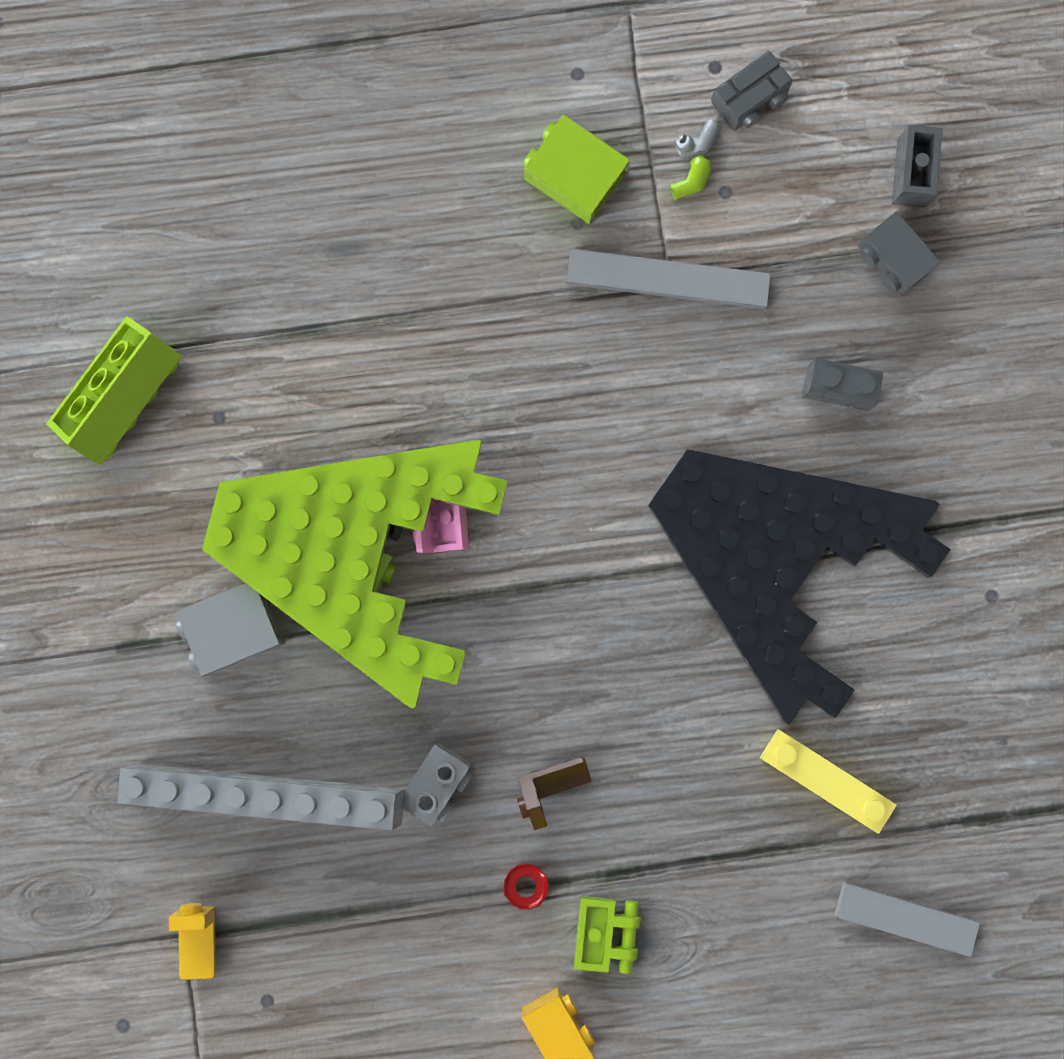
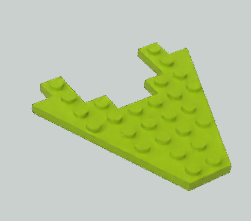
(318, 541)

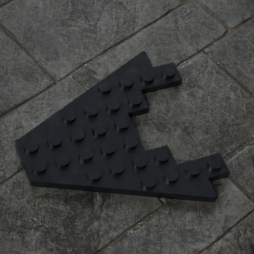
(754, 539)

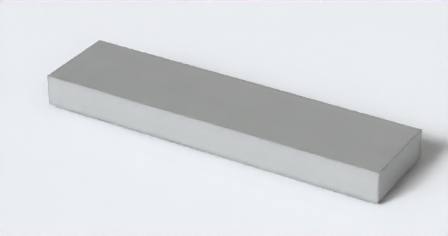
(907, 919)

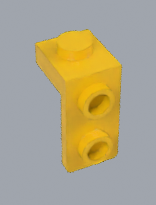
(196, 940)

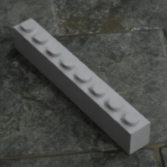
(261, 796)

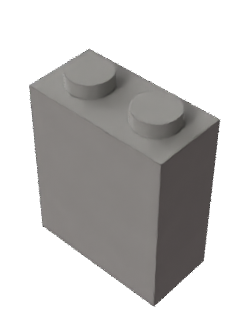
(228, 629)

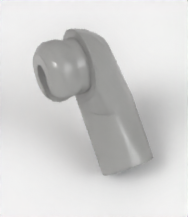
(701, 144)

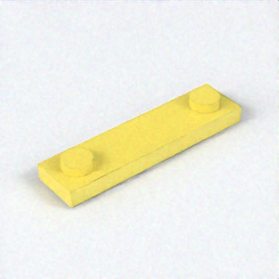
(828, 781)

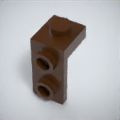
(549, 782)

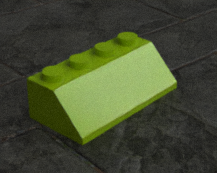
(114, 391)

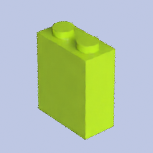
(575, 168)

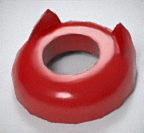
(539, 894)

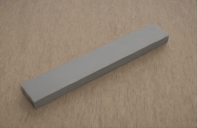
(668, 278)

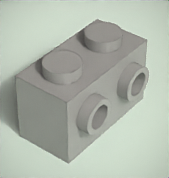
(435, 783)

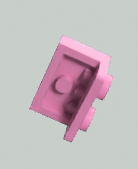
(444, 530)

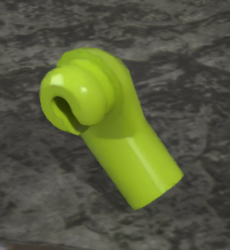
(696, 180)

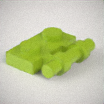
(595, 935)

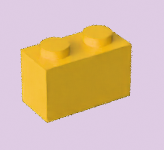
(556, 1028)

